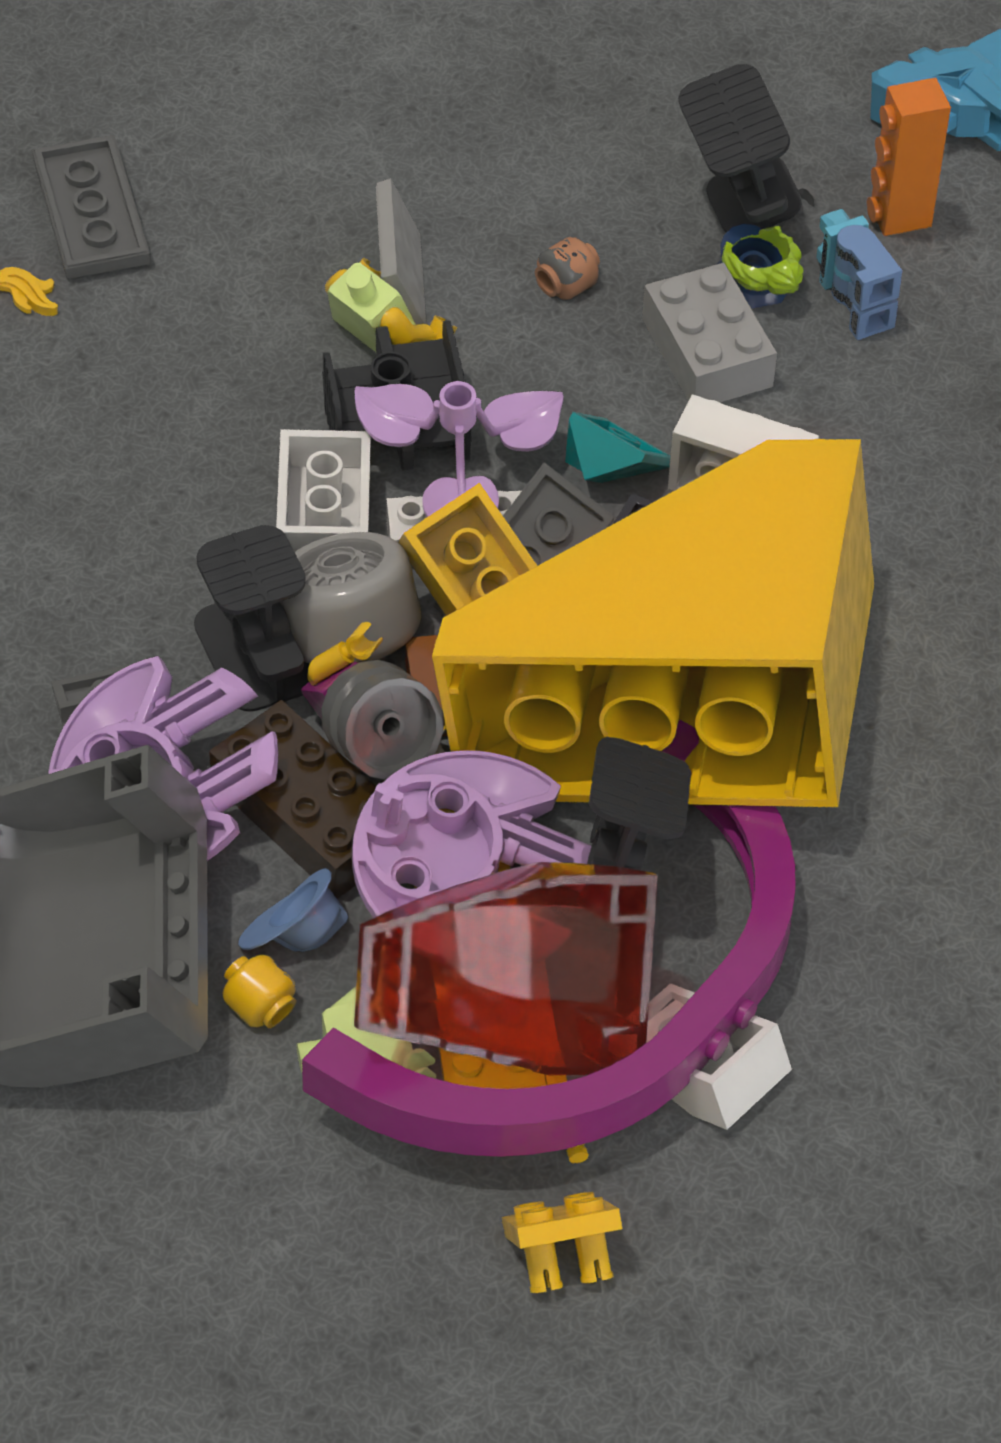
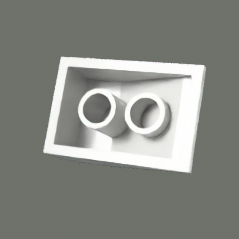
(739, 1078)

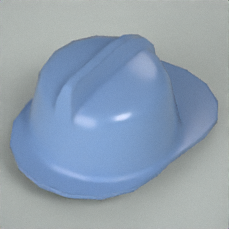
(299, 920)

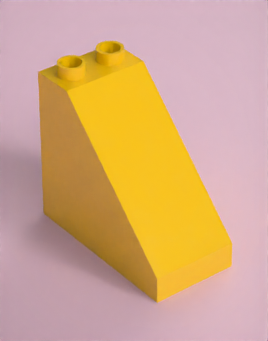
(707, 608)

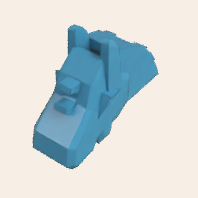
(968, 79)

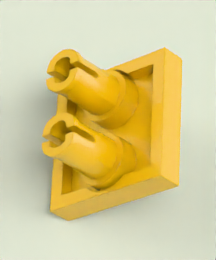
(581, 1219)

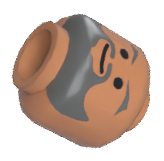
(567, 268)

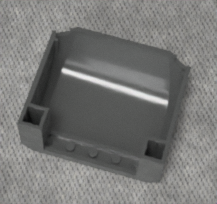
(101, 920)

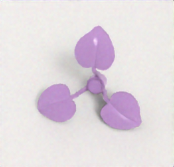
(399, 411)

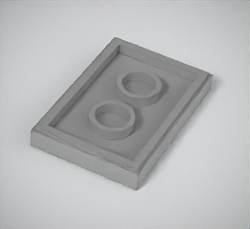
(400, 249)

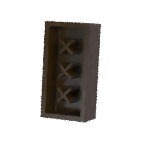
(314, 799)

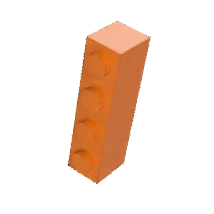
(909, 156)

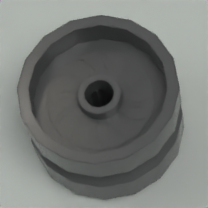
(381, 718)

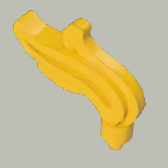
(28, 291)

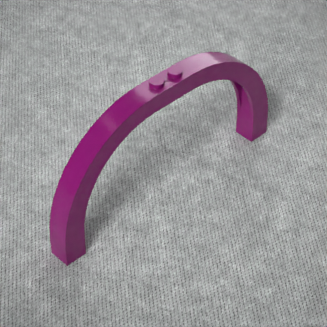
(597, 1105)

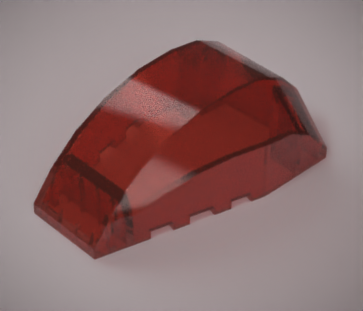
(517, 967)

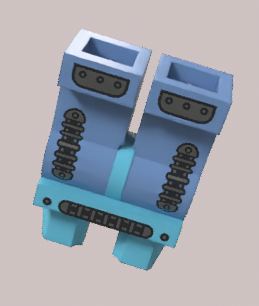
(859, 273)

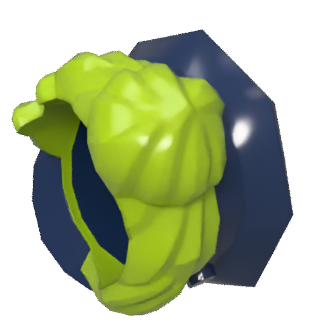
(762, 263)

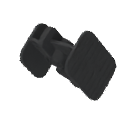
(742, 147)
(418, 364)
(247, 623)
(635, 795)

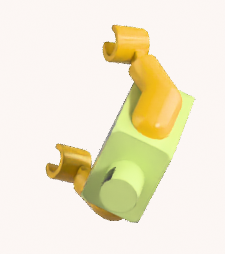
(365, 301)

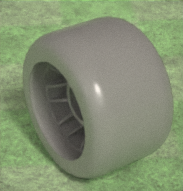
(349, 583)

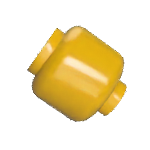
(259, 991)

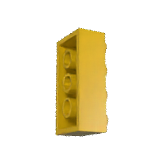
(465, 550)

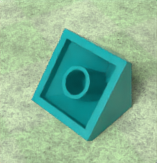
(609, 451)

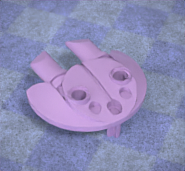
(136, 711)
(413, 842)

